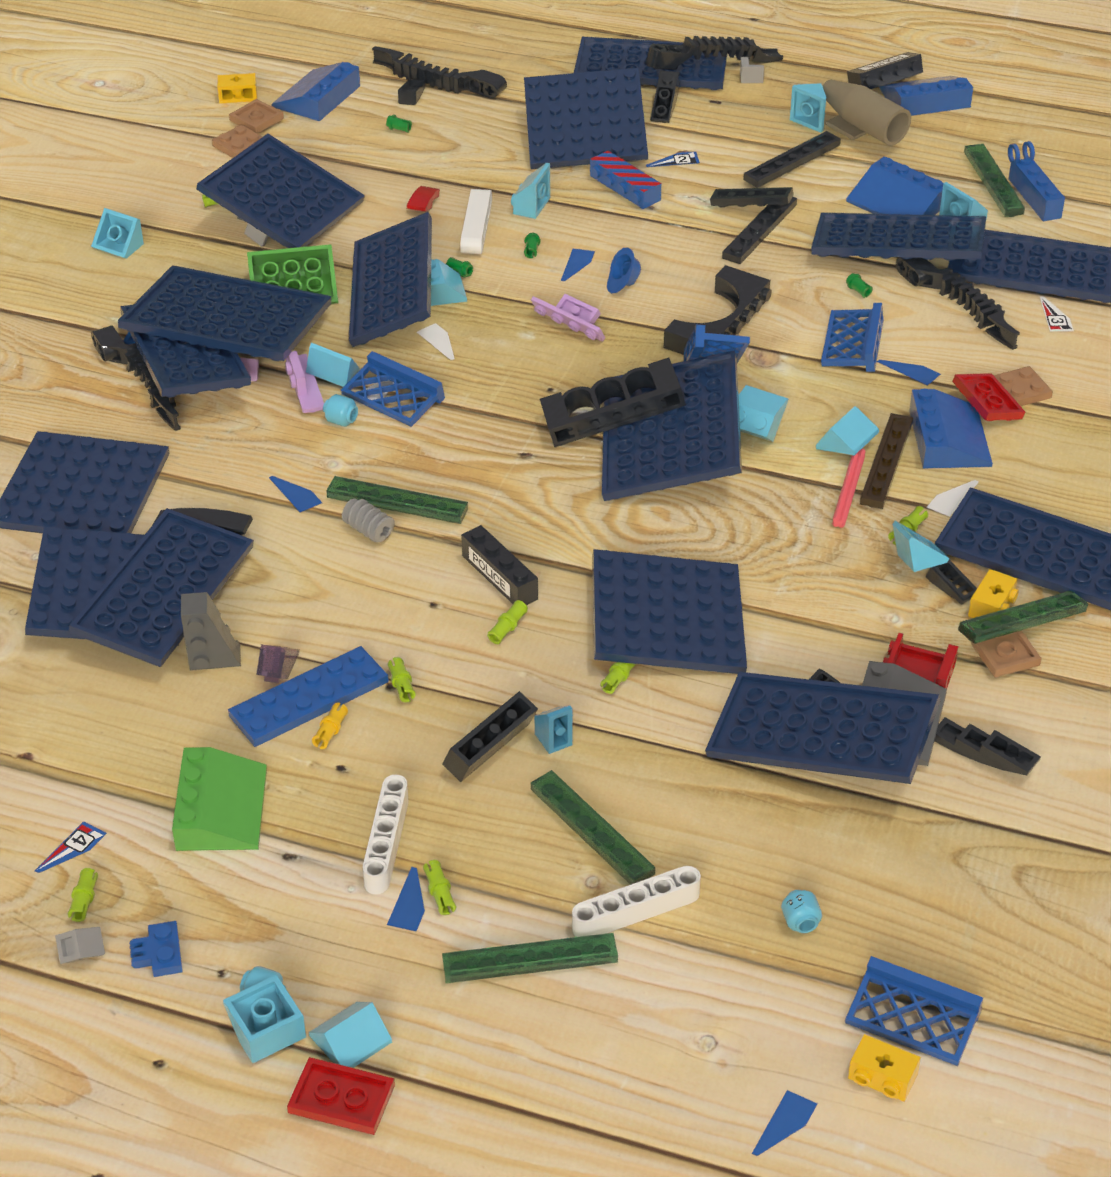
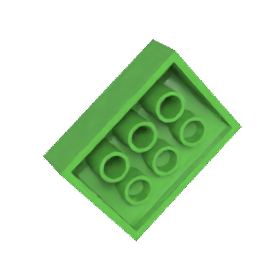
(296, 268)
(218, 801)

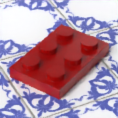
(988, 397)
(341, 1095)

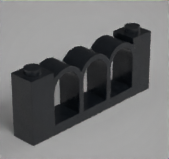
(665, 397)

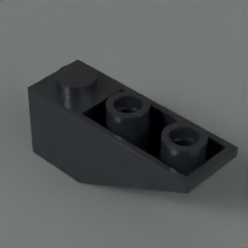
(665, 96)

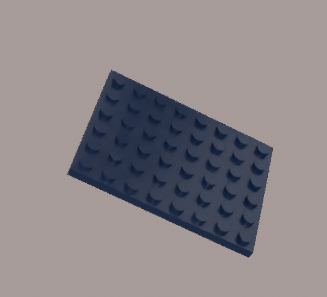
(225, 313)
(683, 443)

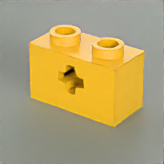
(237, 88)
(993, 594)
(884, 1068)

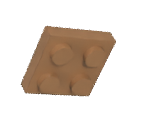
(256, 116)
(235, 140)
(1025, 385)
(1008, 654)

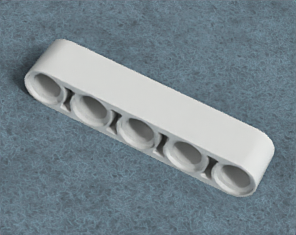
(476, 221)
(385, 834)
(636, 902)

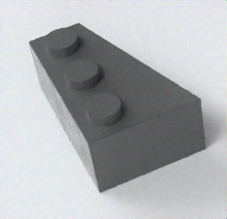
(206, 635)

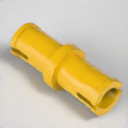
(329, 725)

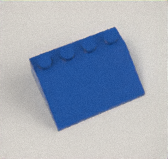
(320, 91)
(930, 94)
(896, 190)
(947, 431)

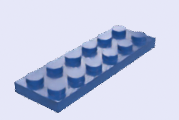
(307, 696)

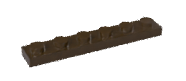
(886, 461)

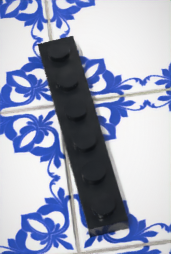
(791, 159)
(756, 231)

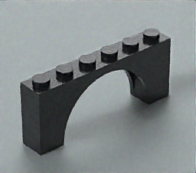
(742, 289)

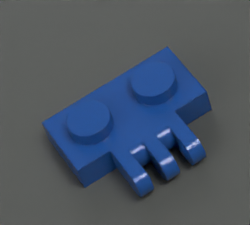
(158, 950)

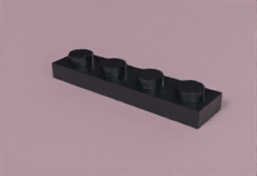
(752, 196)

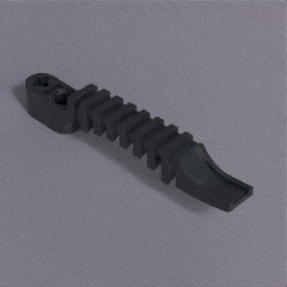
(671, 56)
(478, 82)
(925, 274)
(113, 349)

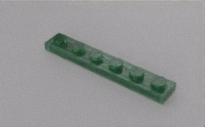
(994, 180)
(398, 499)
(1022, 617)
(592, 828)
(529, 958)

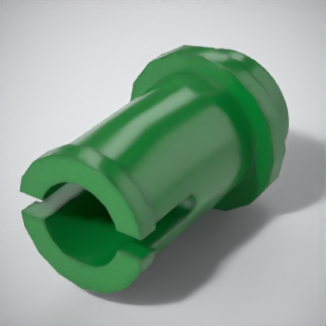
(394, 122)
(532, 242)
(464, 268)
(855, 282)

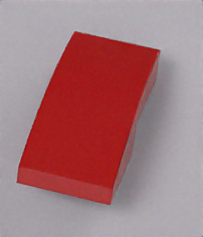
(423, 198)

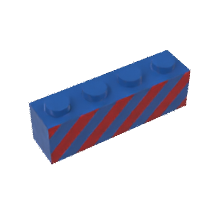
(625, 179)

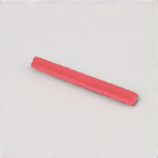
(848, 489)

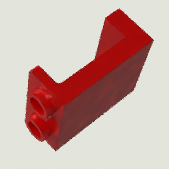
(925, 663)

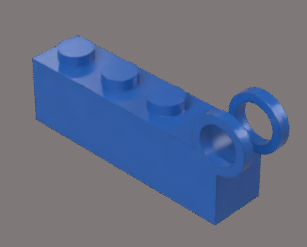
(1034, 184)

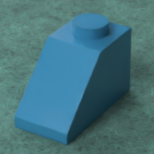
(555, 728)

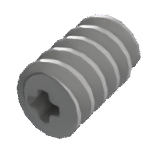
(368, 519)

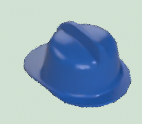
(623, 270)

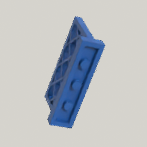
(870, 337)
(707, 344)
(403, 379)
(928, 992)

